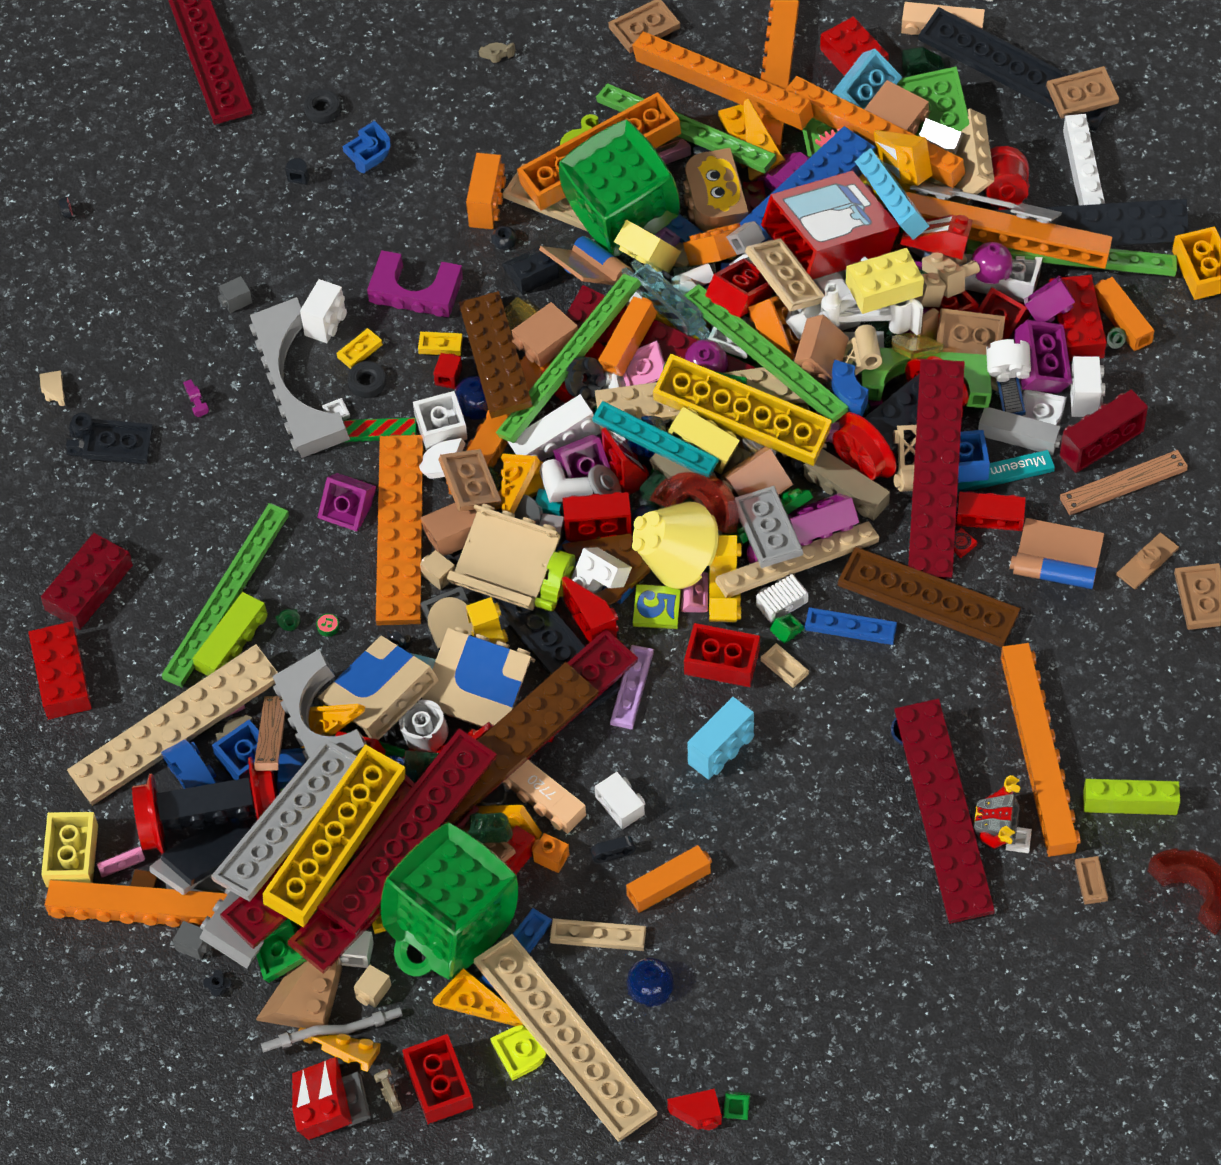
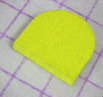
(518, 1051)

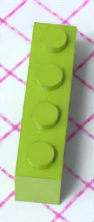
(230, 634)
(1131, 796)

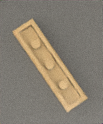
(598, 934)

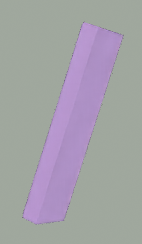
(632, 689)

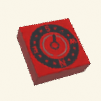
(963, 543)

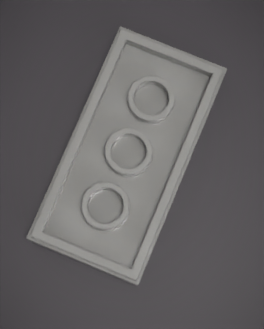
(768, 527)

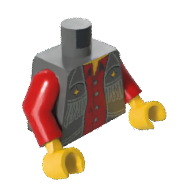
(998, 815)

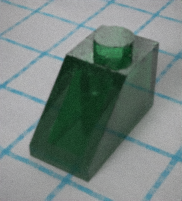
(920, 61)

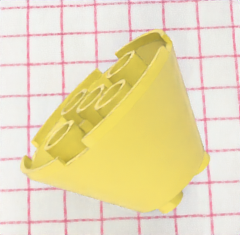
(677, 542)

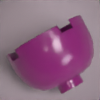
(994, 262)
(708, 355)

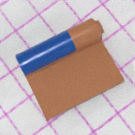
(588, 261)
(1058, 553)

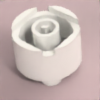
(1008, 360)
(424, 727)

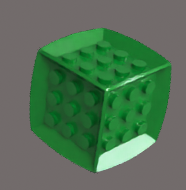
(618, 180)
(447, 902)

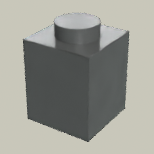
(234, 294)
(188, 941)

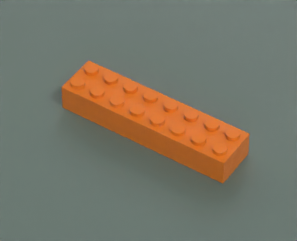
(649, 116)

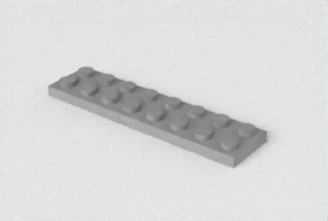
(283, 822)

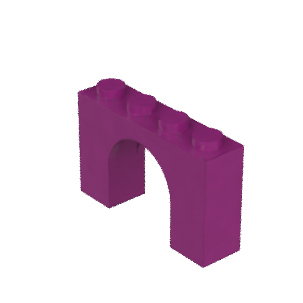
(435, 299)

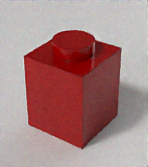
(448, 370)

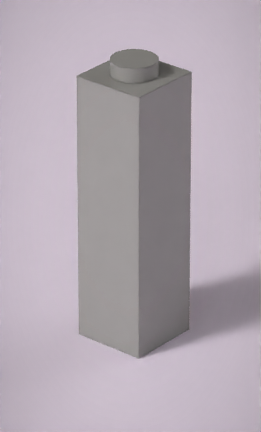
(1020, 430)

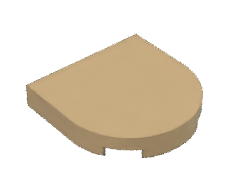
(447, 614)

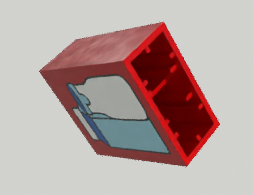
(830, 223)

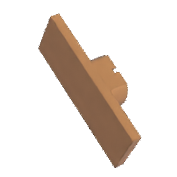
(1147, 561)

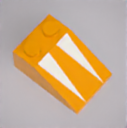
(904, 156)

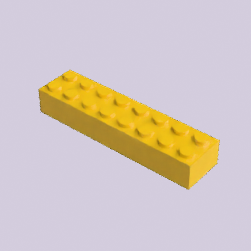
(742, 409)
(334, 835)

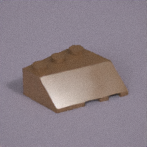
(303, 997)

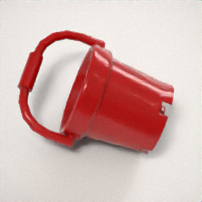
(1010, 176)

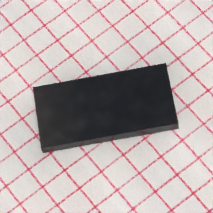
(205, 850)

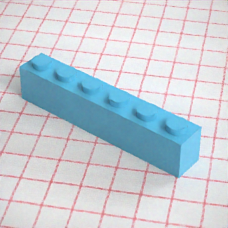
(892, 194)

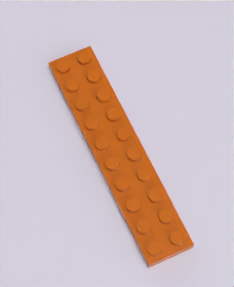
(399, 530)

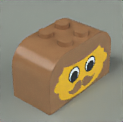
(713, 190)

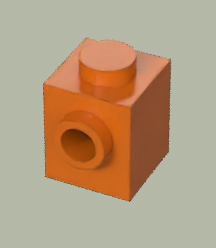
(550, 852)

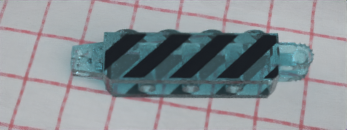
(669, 301)

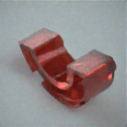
(709, 489)
(1193, 869)

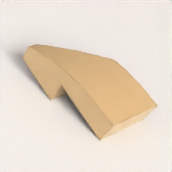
(52, 387)

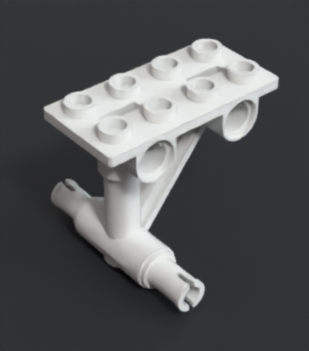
(901, 316)

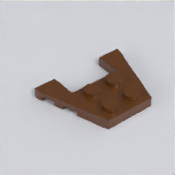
(621, 548)

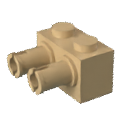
(950, 271)

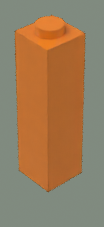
(1123, 313)
(628, 336)
(669, 878)

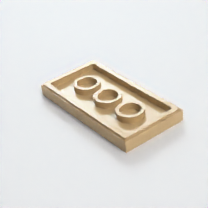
(785, 274)

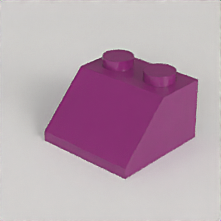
(777, 175)
(1049, 301)
(581, 456)
(346, 501)

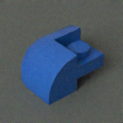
(368, 148)

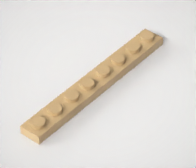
(813, 554)

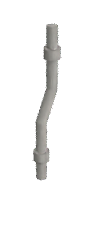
(285, 1039)

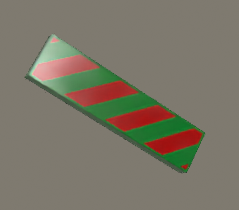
(372, 429)

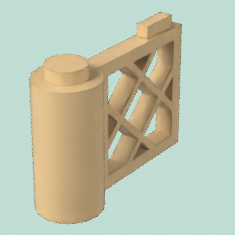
(865, 350)
(905, 474)

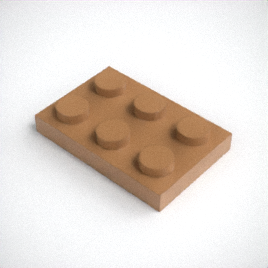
(651, 18)
(1082, 92)
(968, 331)
(469, 479)
(1200, 595)

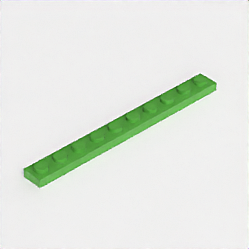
(696, 132)
(1117, 260)
(576, 347)
(769, 356)
(226, 592)

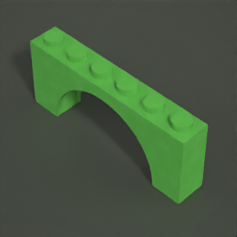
(893, 364)

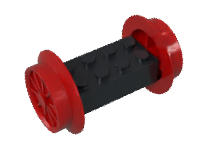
(869, 441)
(199, 805)

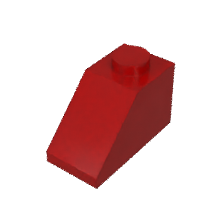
(697, 1109)

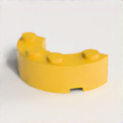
(725, 560)
(485, 620)

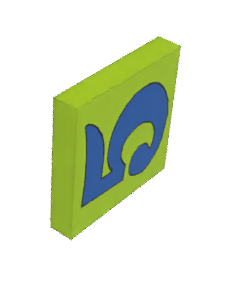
(656, 607)

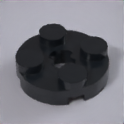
(594, 381)

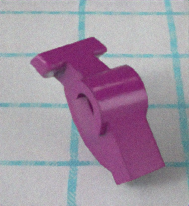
(195, 395)

